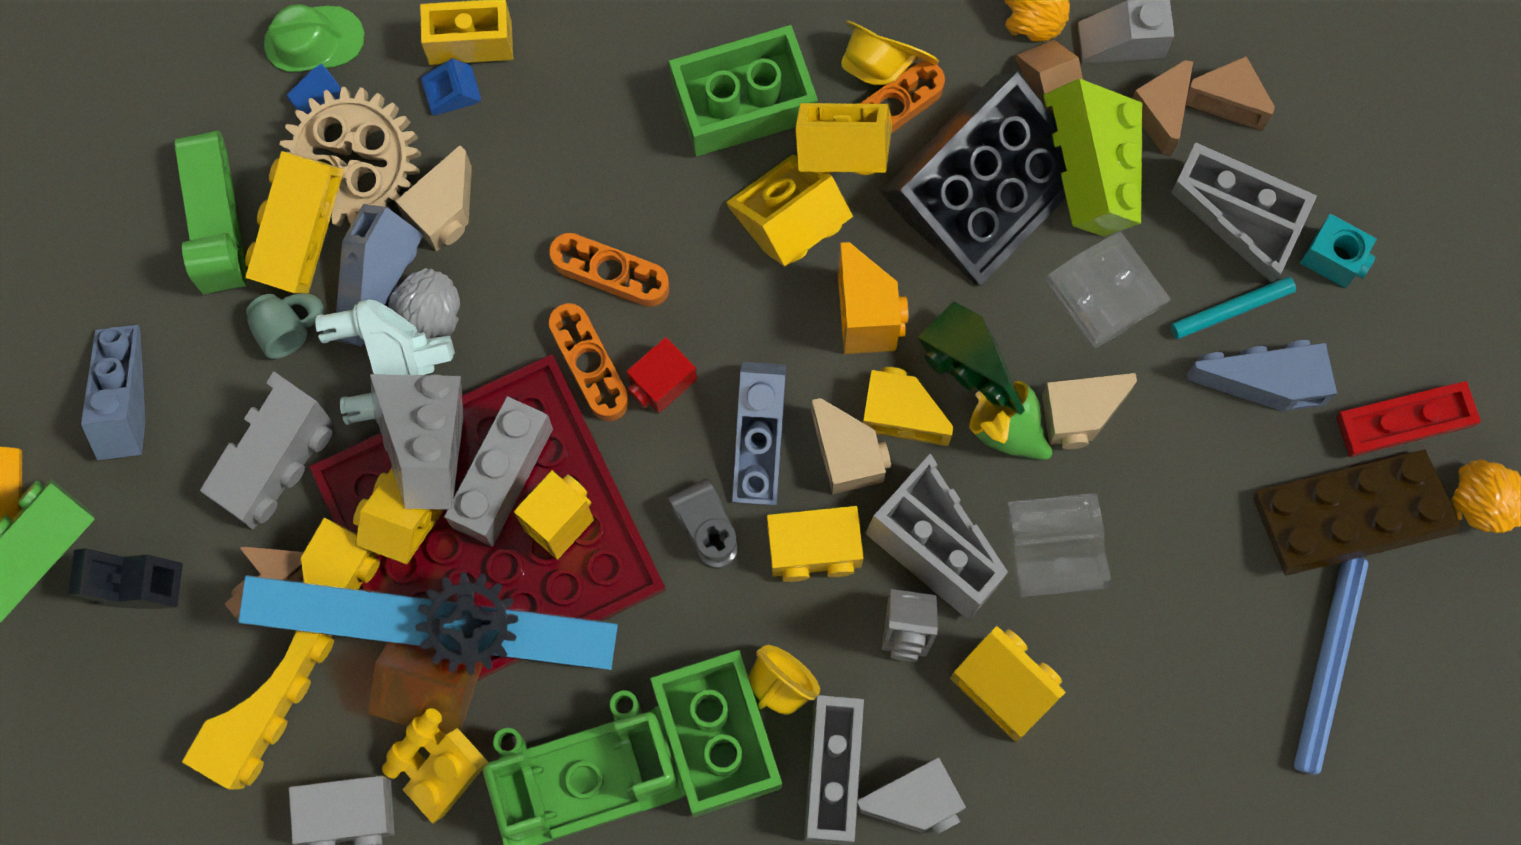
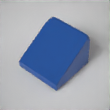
(313, 87)
(450, 87)

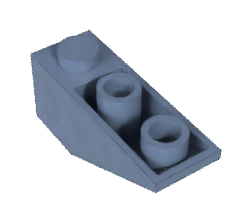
(374, 258)
(1278, 379)
(115, 394)
(759, 433)

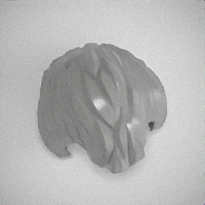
(427, 302)

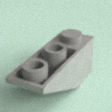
(909, 625)

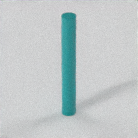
(1233, 307)

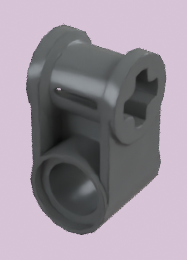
(703, 518)

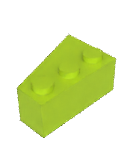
(1101, 154)

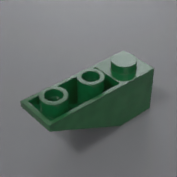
(967, 350)

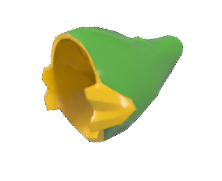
(1008, 430)

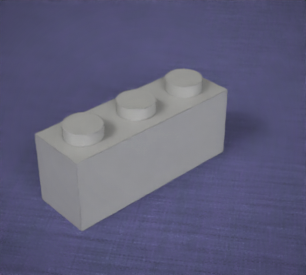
(499, 471)
(834, 770)

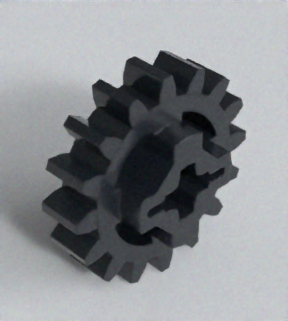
(465, 601)

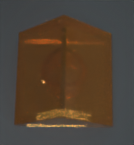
(411, 683)

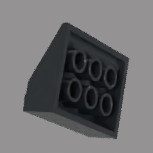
(984, 178)

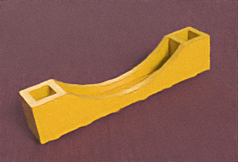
(234, 742)

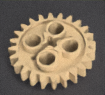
(358, 121)

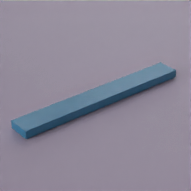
(395, 618)

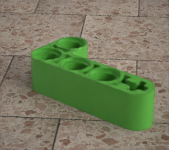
(215, 247)

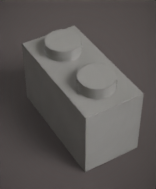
(342, 812)

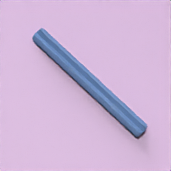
(1331, 666)

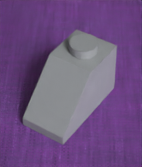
(1127, 32)
(917, 800)

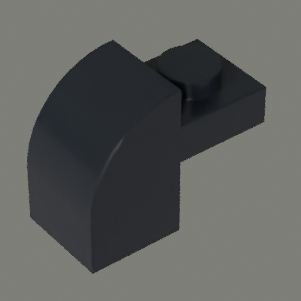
(125, 581)

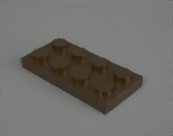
(1356, 512)

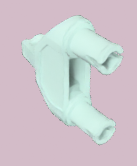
(391, 347)

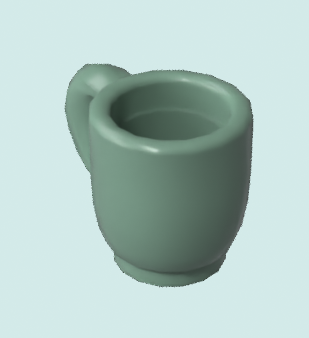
(278, 326)

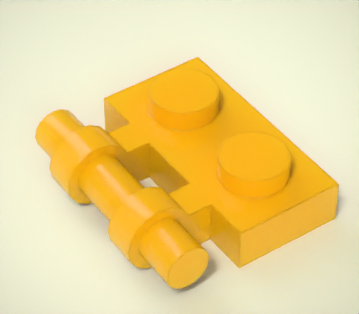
(445, 773)

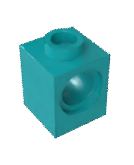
(1323, 260)

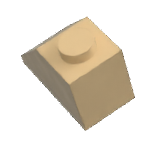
(440, 200)
(1081, 407)
(848, 449)

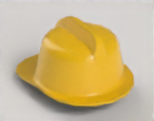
(878, 58)
(781, 681)

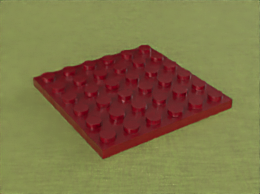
(592, 579)

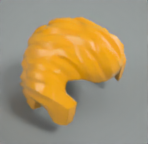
(1037, 18)
(1488, 496)

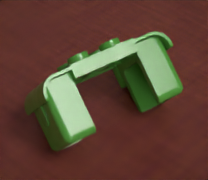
(582, 777)

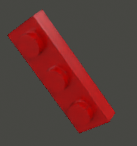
(1408, 419)

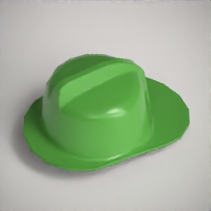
(311, 36)

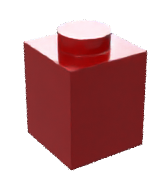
(660, 376)

